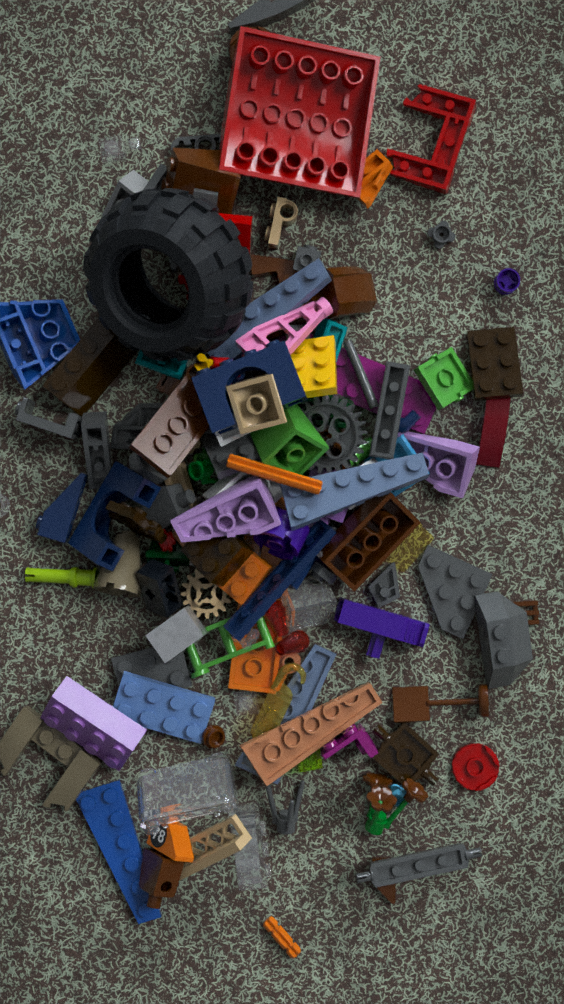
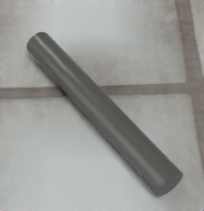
(360, 374)

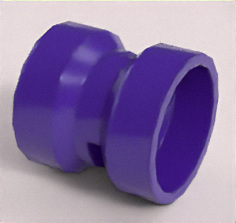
(510, 280)

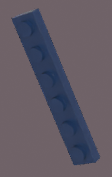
(278, 582)

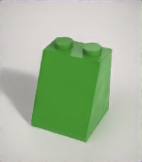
(291, 444)

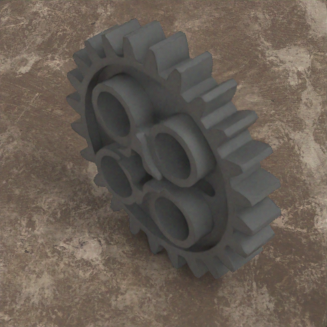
(349, 439)

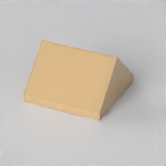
(256, 403)

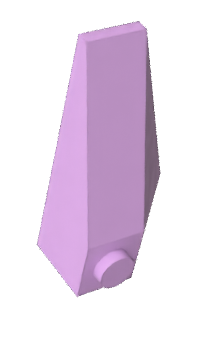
(447, 460)
(233, 512)

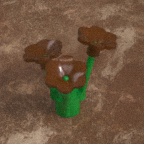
(382, 799)

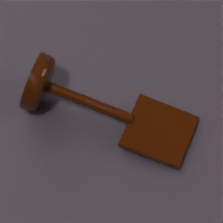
(413, 703)

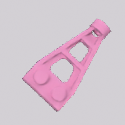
(257, 336)

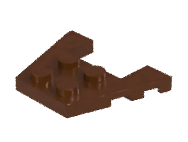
(283, 269)

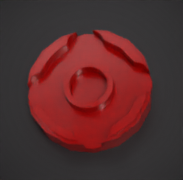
(478, 760)

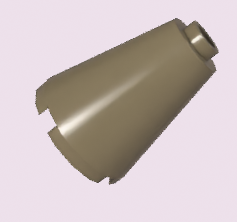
(124, 576)

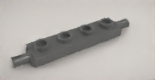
(418, 865)

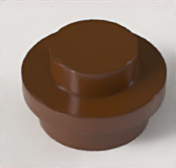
(213, 736)

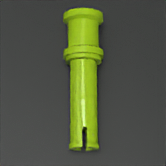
(74, 576)

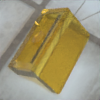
(411, 548)

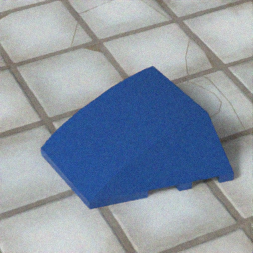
(35, 337)

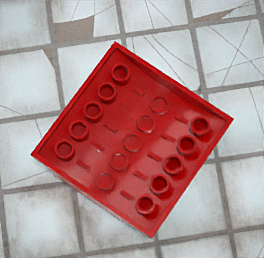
(298, 112)

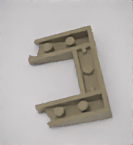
(80, 764)

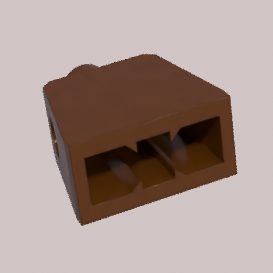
(159, 876)

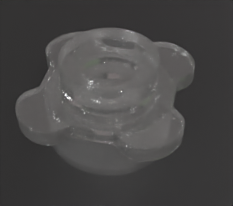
(249, 640)

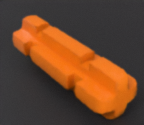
(282, 937)

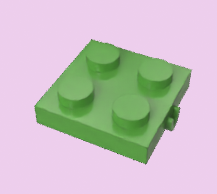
(444, 378)

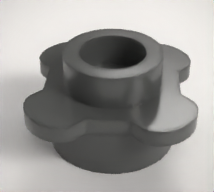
(442, 227)

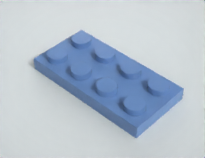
(164, 706)

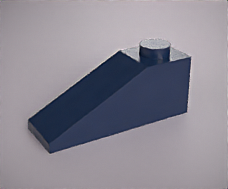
(61, 514)

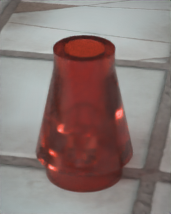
(277, 619)
(294, 642)

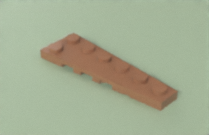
(298, 738)

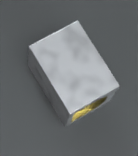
(176, 634)

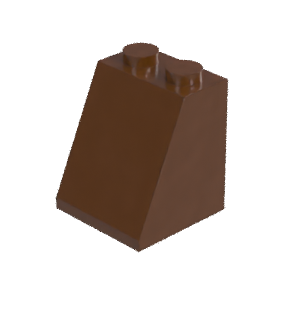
(200, 170)

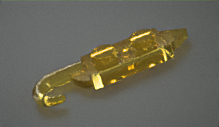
(276, 701)

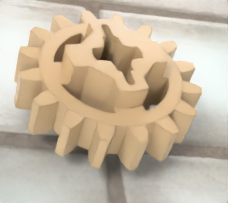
(195, 605)

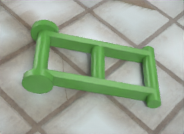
(201, 669)

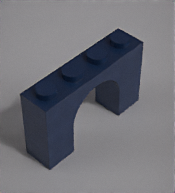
(212, 383)
(92, 532)

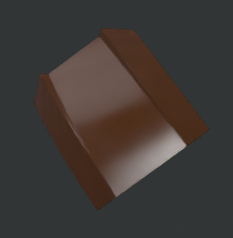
(349, 291)

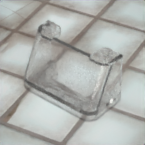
(186, 792)

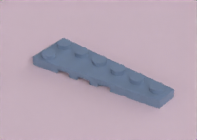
(277, 302)
(351, 488)
(316, 666)

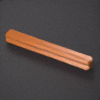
(274, 474)

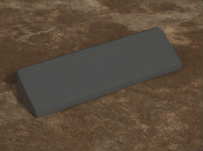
(389, 410)

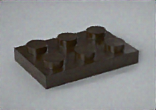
(494, 363)

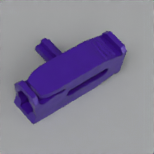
(381, 624)

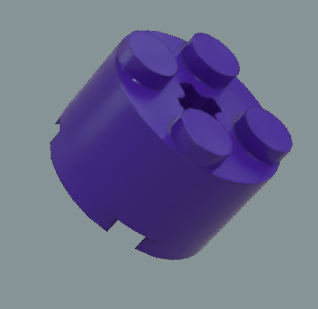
(281, 540)

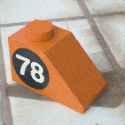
(173, 842)

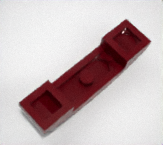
(493, 432)

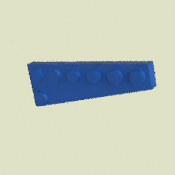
(115, 833)

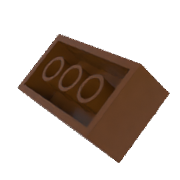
(368, 539)

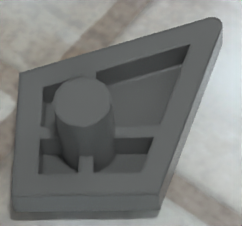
(385, 586)

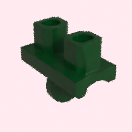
(174, 558)

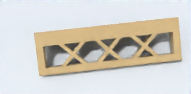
(219, 850)

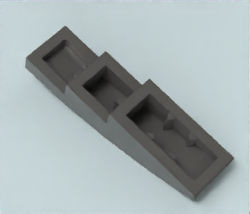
(265, 13)

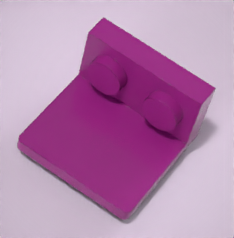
(353, 733)

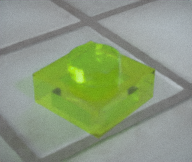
(311, 762)

